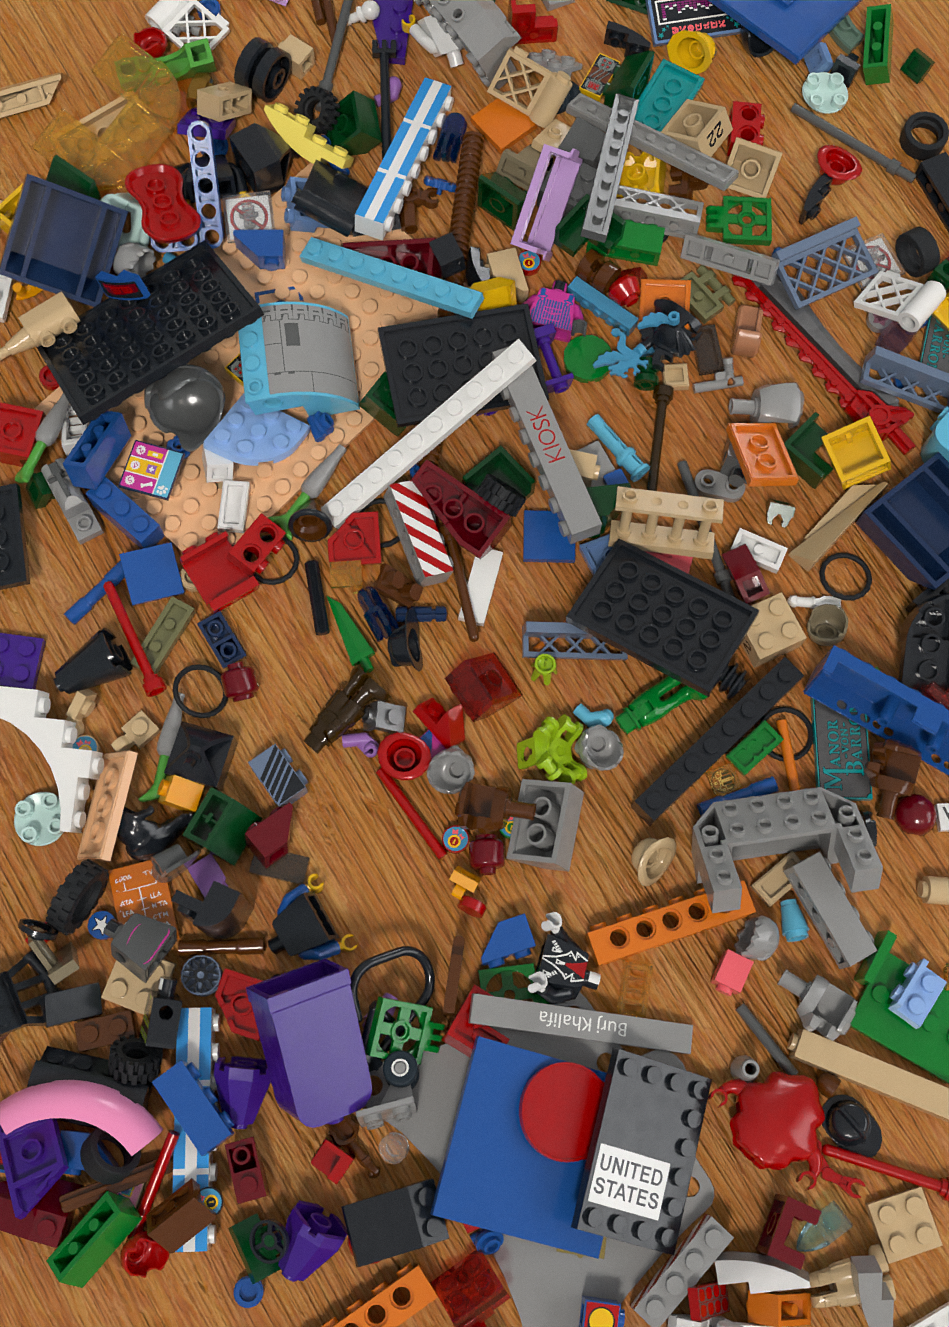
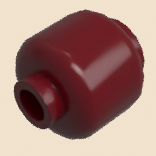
(239, 682)
(486, 854)

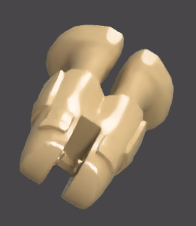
(841, 1284)

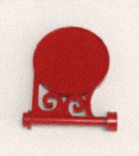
(561, 1110)

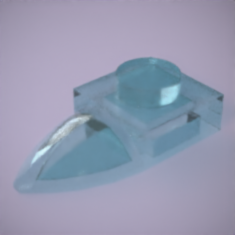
(829, 1228)

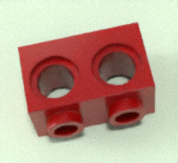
(746, 123)
(253, 543)

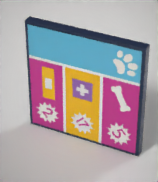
(151, 470)

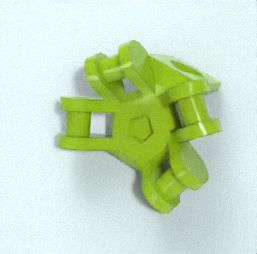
(553, 751)

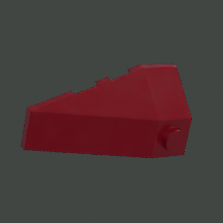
(408, 253)
(464, 513)
(45, 1222)

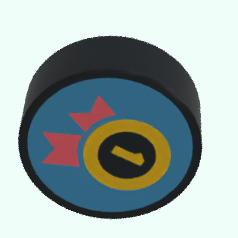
(213, 1198)

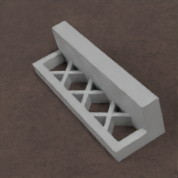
(674, 220)

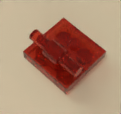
(470, 1290)

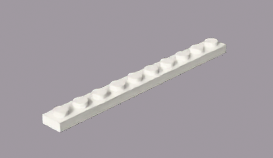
(429, 433)

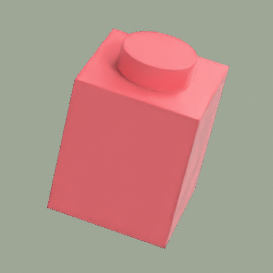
(731, 973)

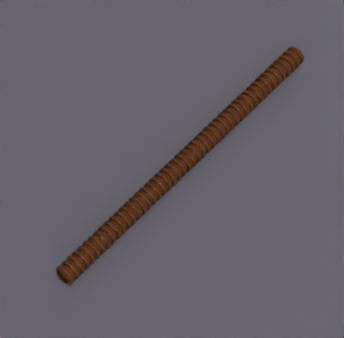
(462, 222)

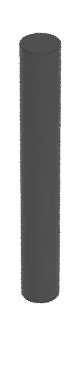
(766, 1040)

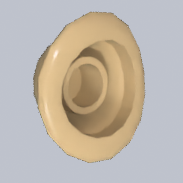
(652, 858)

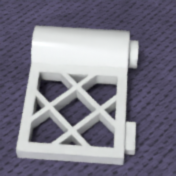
(169, 14)
(914, 306)

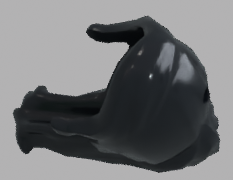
(147, 837)

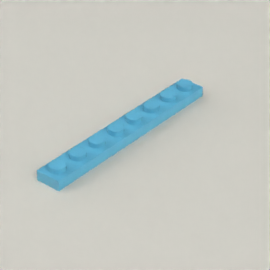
(392, 277)

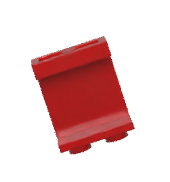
(214, 576)

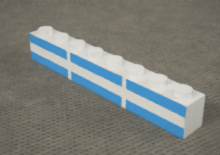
(403, 159)
(197, 1045)

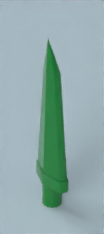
(354, 641)

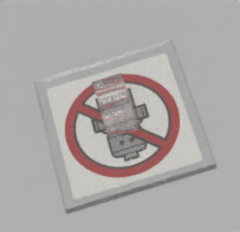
(248, 212)
(882, 255)

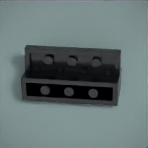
(219, 915)
(69, 1065)

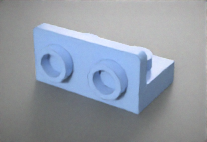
(917, 993)

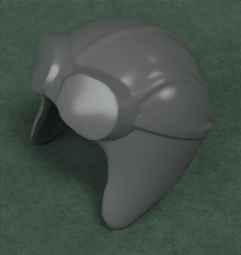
(186, 404)

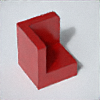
(332, 1161)

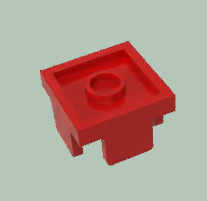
(18, 433)

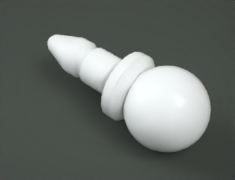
(369, 11)

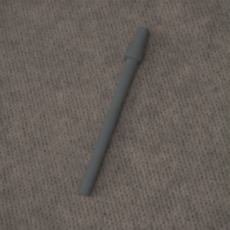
(326, 83)
(892, 166)
(721, 574)

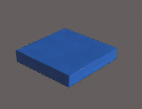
(544, 540)
(151, 574)

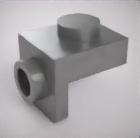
(384, 717)

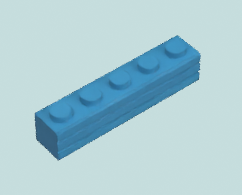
(602, 306)

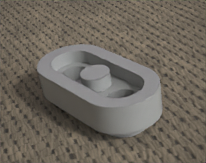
(718, 488)

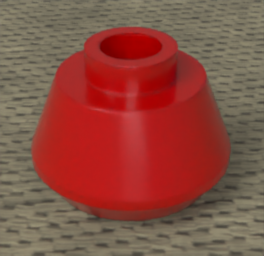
(625, 290)

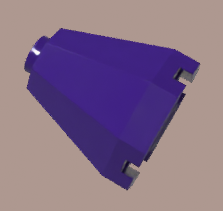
(241, 1087)
(311, 1240)

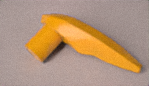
(26, 291)

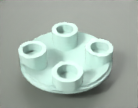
(825, 92)
(38, 819)

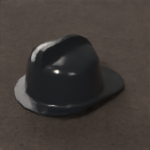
(405, 643)
(851, 1126)

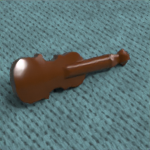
(345, 1134)

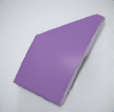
(205, 872)

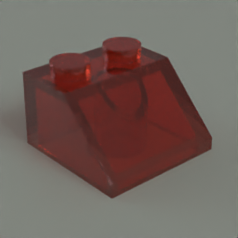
(483, 686)

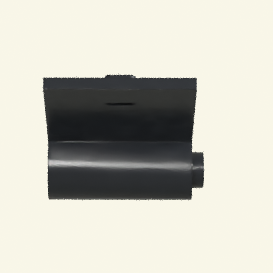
(330, 198)

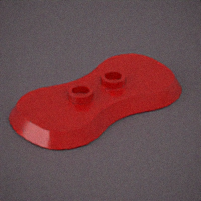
(164, 208)

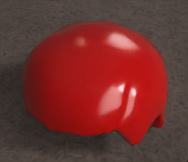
(152, 41)
(142, 1255)

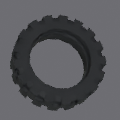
(77, 897)

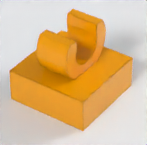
(464, 881)

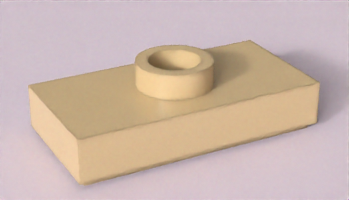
(551, 135)

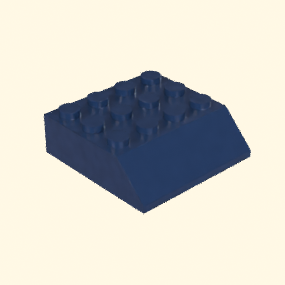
(61, 240)
(913, 524)

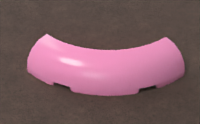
(83, 1102)

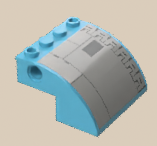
(299, 359)

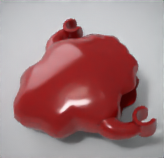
(776, 1121)

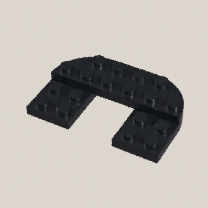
(926, 644)

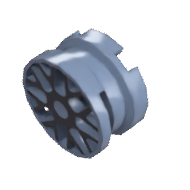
(201, 975)

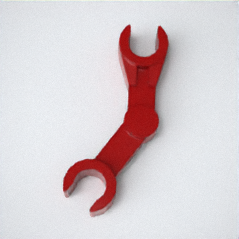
(841, 1181)

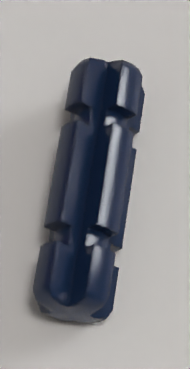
(424, 613)

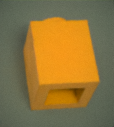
(180, 793)

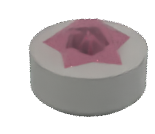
(877, 323)

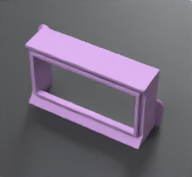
(553, 201)

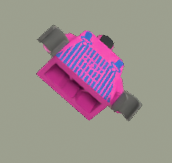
(557, 308)

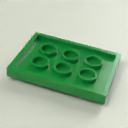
(923, 1046)

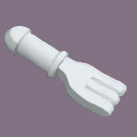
(812, 602)

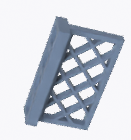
(820, 242)

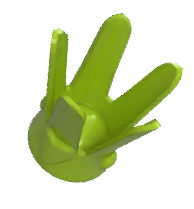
(544, 665)

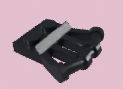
(11, 1009)

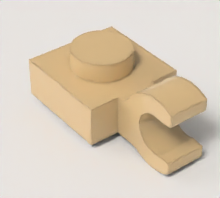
(81, 707)
(137, 731)

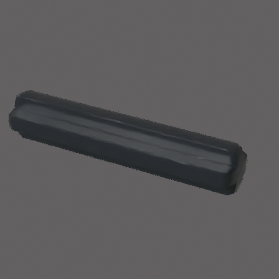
(317, 598)

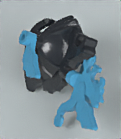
(661, 336)

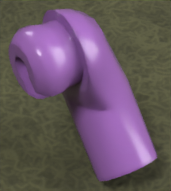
(395, 88)
(362, 741)

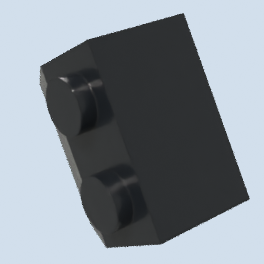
(393, 1223)

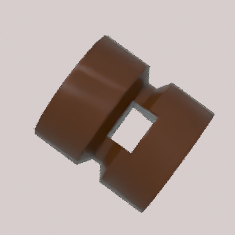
(606, 272)

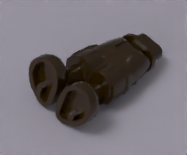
(342, 711)

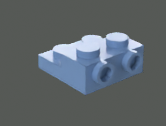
(297, 220)

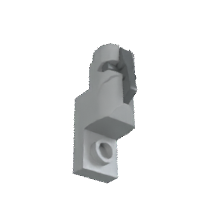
(71, 502)

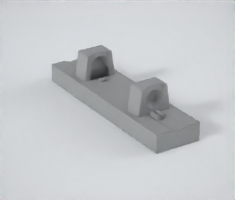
(729, 258)

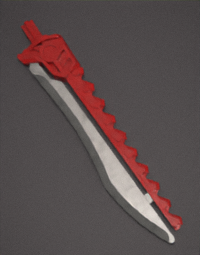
(829, 361)

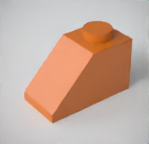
(779, 1308)

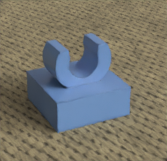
(819, 59)

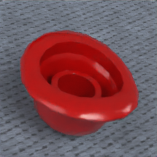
(838, 164)
(404, 756)

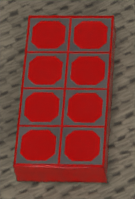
(708, 1300)

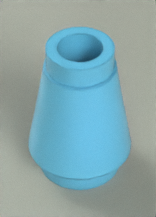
(793, 922)

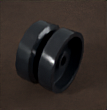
(263, 69)

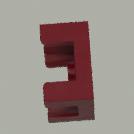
(778, 1228)

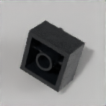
(262, 157)
(201, 755)

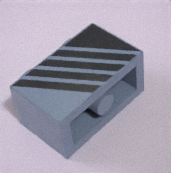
(278, 776)

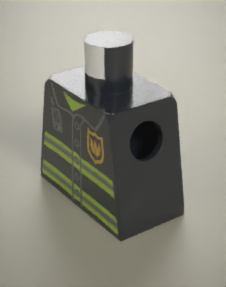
(161, 1026)

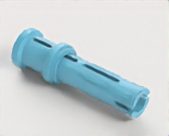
(624, 455)

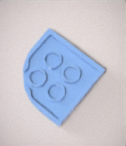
(256, 438)

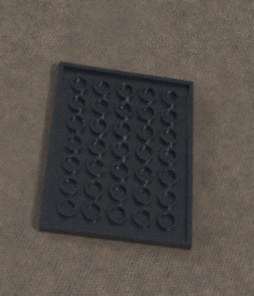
(137, 342)

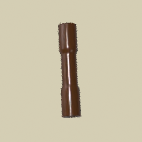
(240, 946)

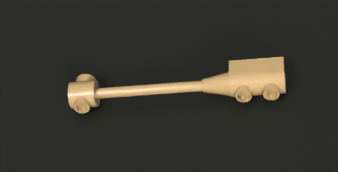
(42, 325)

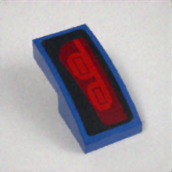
(124, 286)

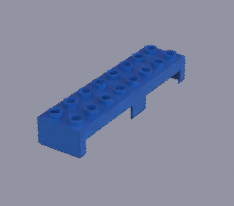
(883, 699)

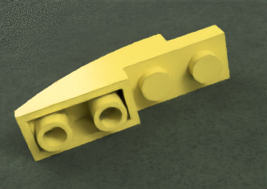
(299, 136)

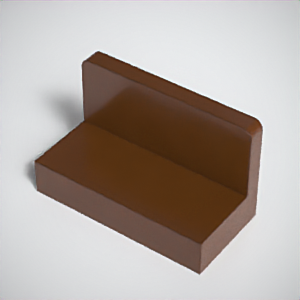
(179, 1217)

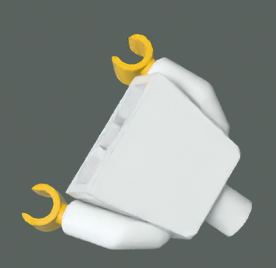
(433, 38)

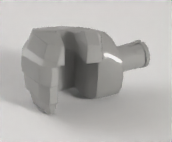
(772, 404)
(821, 1005)

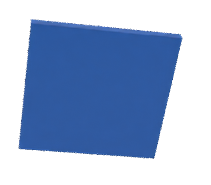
(788, 25)
(491, 1169)

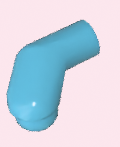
(590, 718)

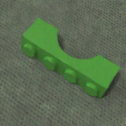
(190, 59)

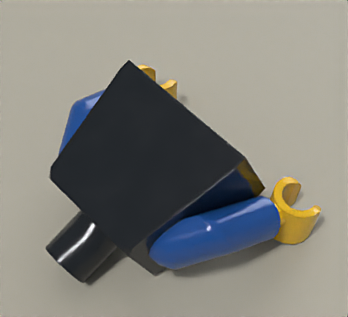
(305, 926)

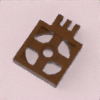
(453, 976)

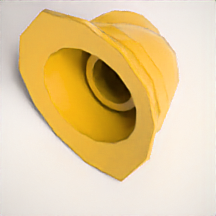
(692, 50)

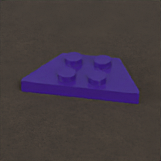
(32, 1162)

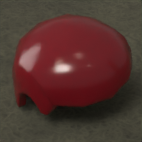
(915, 814)

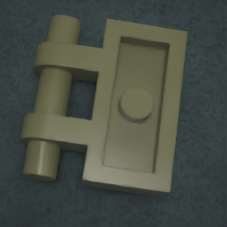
(702, 300)

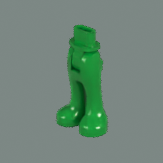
(648, 707)

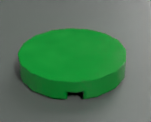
(582, 354)

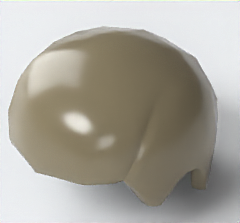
(827, 625)

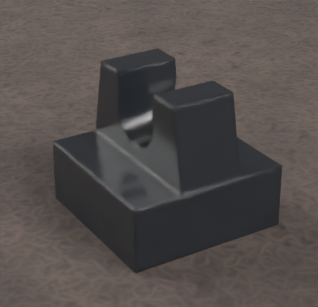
(846, 67)

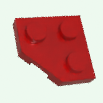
(357, 540)
(235, 1004)

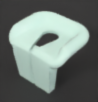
(130, 204)

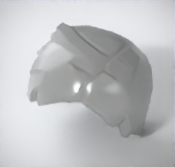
(134, 259)
(599, 748)
(450, 770)
(758, 939)

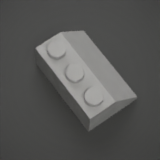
(552, 834)

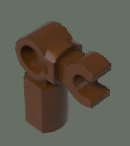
(409, 211)

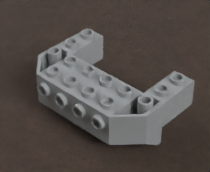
(480, 30)
(777, 826)

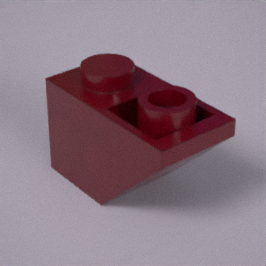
(745, 574)
(271, 837)
(247, 1170)

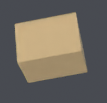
(755, 167)

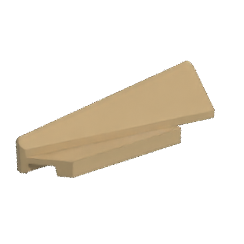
(27, 94)
(835, 524)

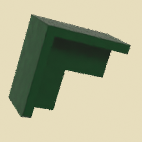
(569, 230)
(379, 405)
(802, 452)
(505, 468)

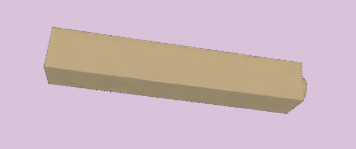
(870, 1073)

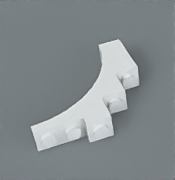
(55, 739)

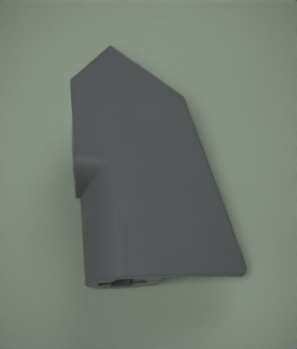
(171, 863)

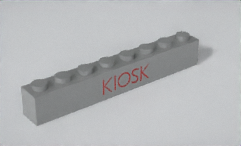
(551, 456)

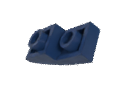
(221, 639)

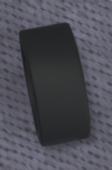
(928, 121)
(927, 248)
(97, 1167)

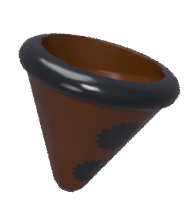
(310, 523)

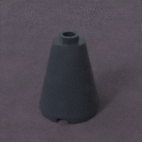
(94, 664)

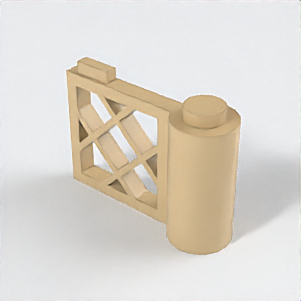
(548, 96)

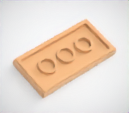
(107, 807)

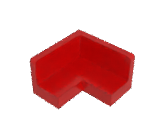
(529, 26)
(462, 1034)

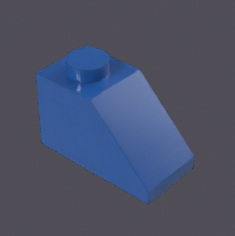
(262, 247)

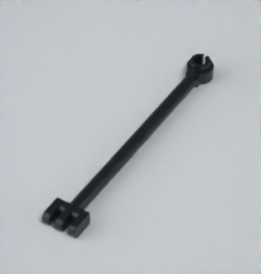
(384, 54)

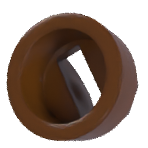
(827, 1084)

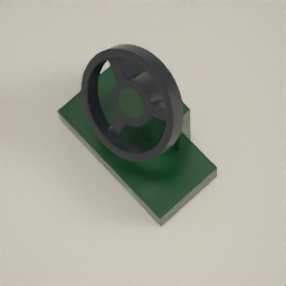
(260, 1245)

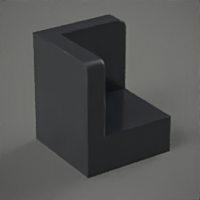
(448, 255)

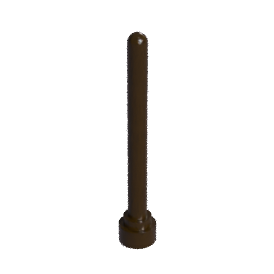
(662, 395)

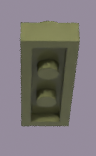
(165, 633)

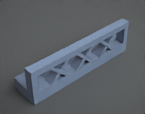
(910, 373)
(563, 630)

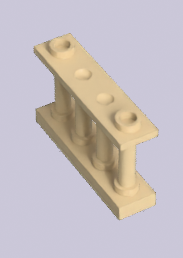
(666, 539)

